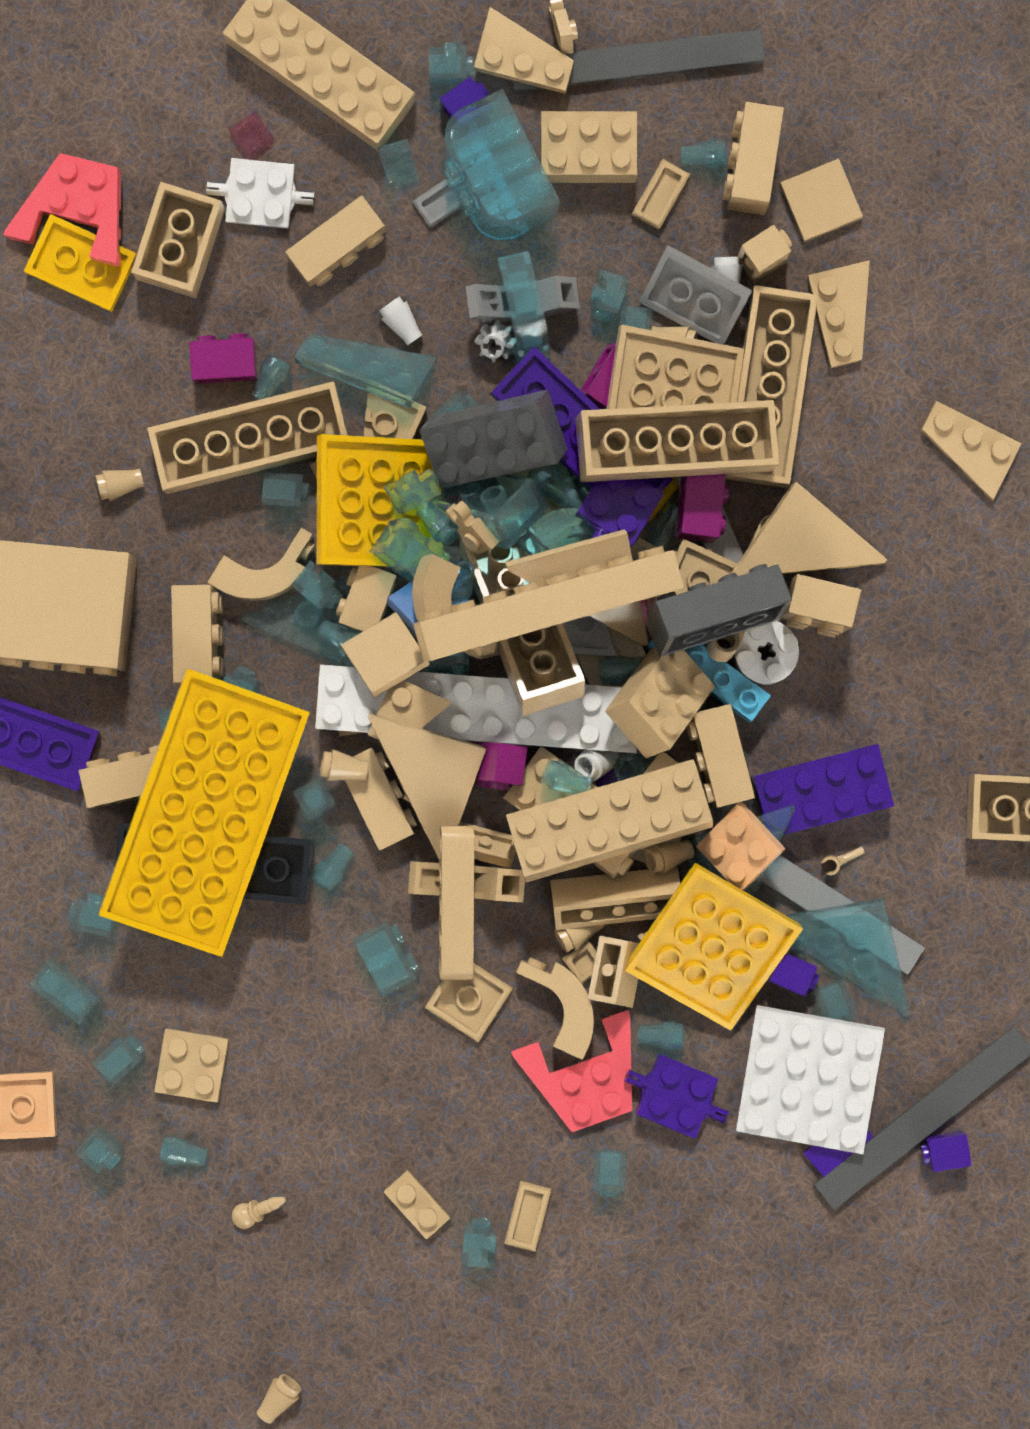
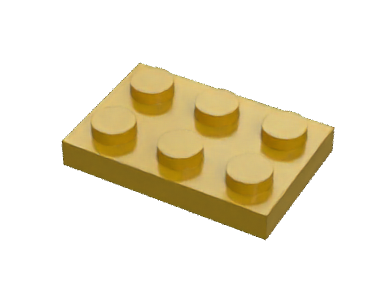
(64, 262)

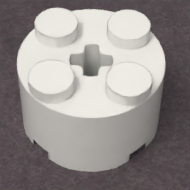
(782, 646)

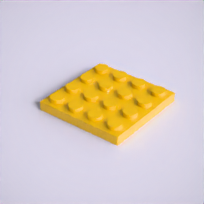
(352, 495)
(713, 947)

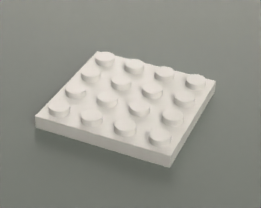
(810, 1079)

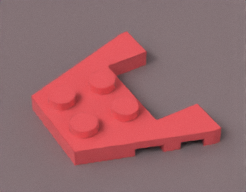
(77, 193)
(589, 1089)

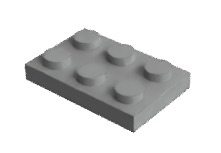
(695, 295)

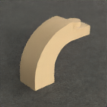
(265, 583)
(433, 591)
(489, 882)
(578, 1013)

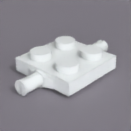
(260, 193)

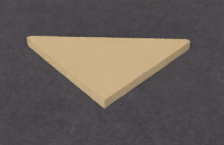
(806, 538)
(569, 558)
(432, 770)

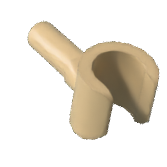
(843, 859)

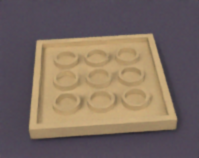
(671, 370)

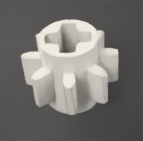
(495, 341)

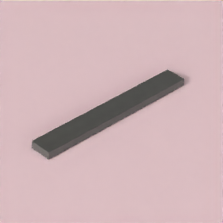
(662, 58)
(924, 1117)

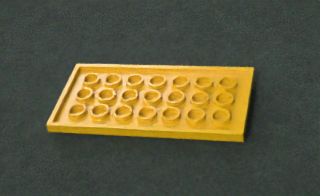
(203, 813)

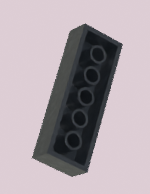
(279, 873)

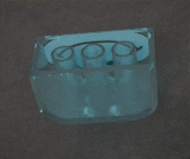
(496, 170)

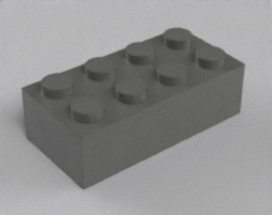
(494, 439)
(718, 609)

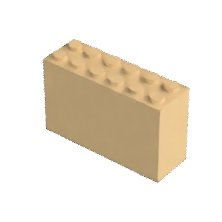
(65, 607)

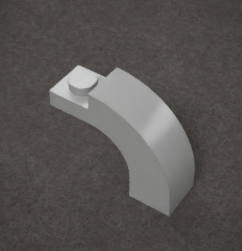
(489, 302)

